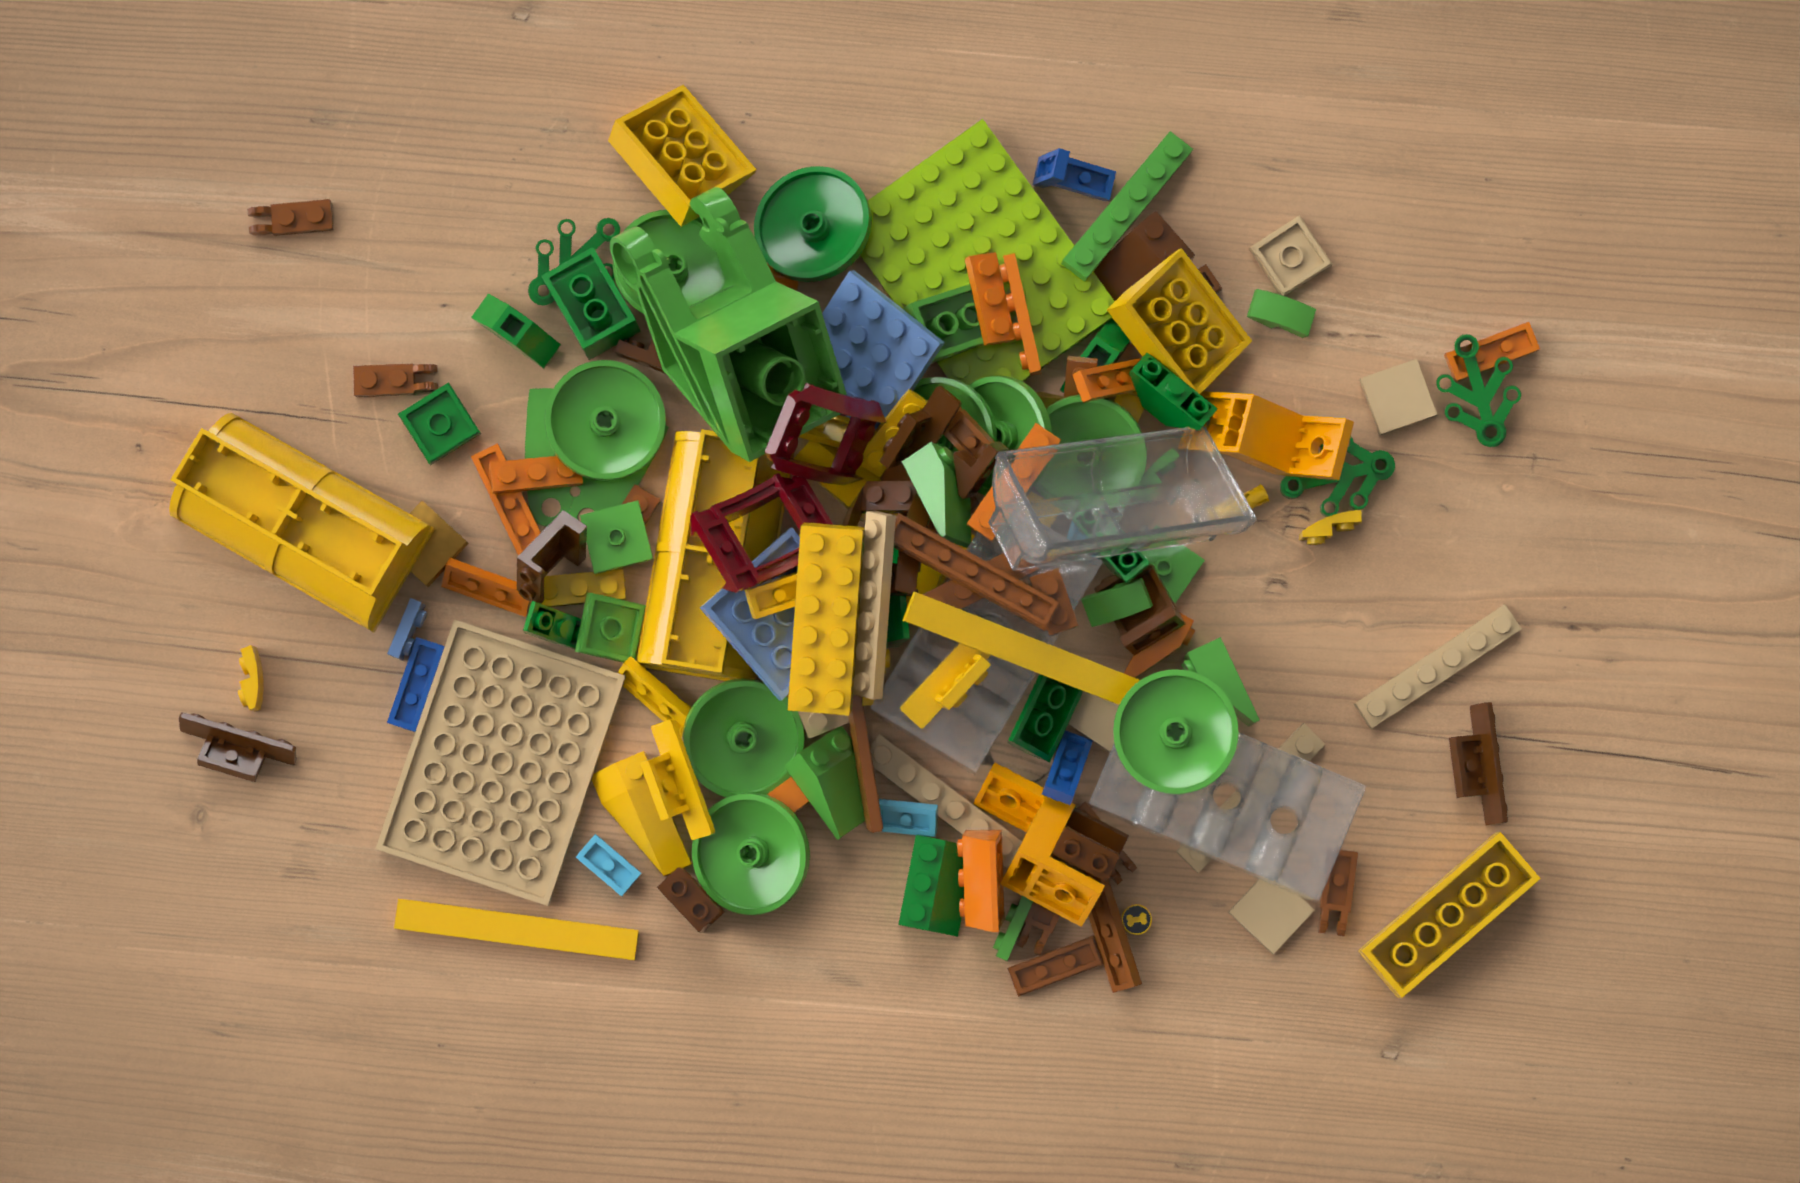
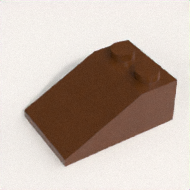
(1139, 254)

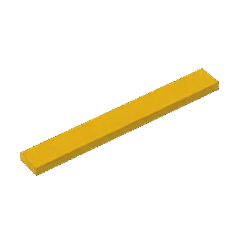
(1018, 648)
(516, 929)

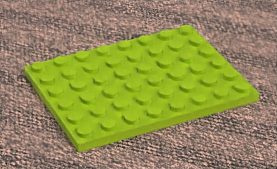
(975, 203)

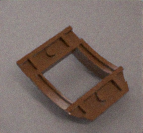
(892, 498)

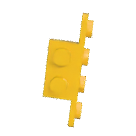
(947, 684)
(675, 783)

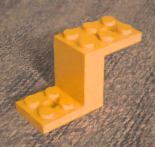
(1278, 437)
(1032, 869)

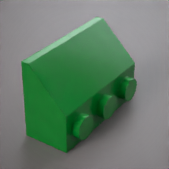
(1044, 718)
(933, 887)

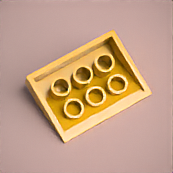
(679, 151)
(1180, 322)

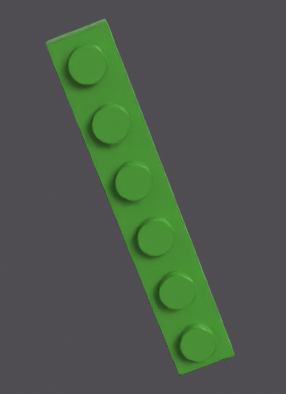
(1127, 206)

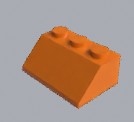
(981, 879)

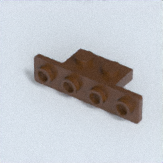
(917, 431)
(233, 749)
(1478, 764)

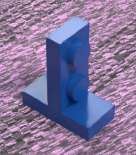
(1073, 175)

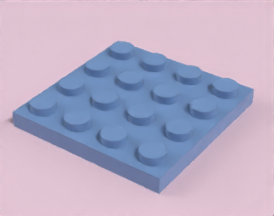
(877, 343)
(762, 641)

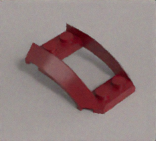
(850, 452)
(723, 545)

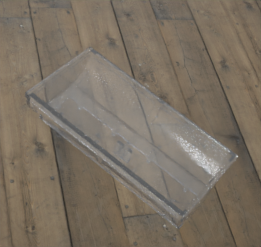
(1114, 497)

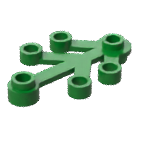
(565, 249)
(1481, 395)
(1347, 476)

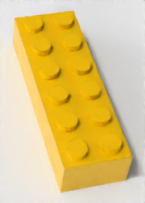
(826, 618)
(1449, 914)

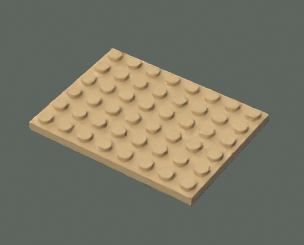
(501, 762)

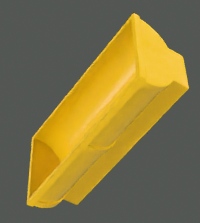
(297, 519)
(683, 575)

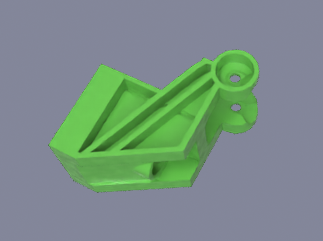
(741, 345)

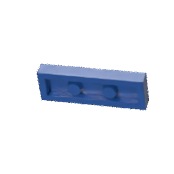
(415, 684)
(1067, 767)

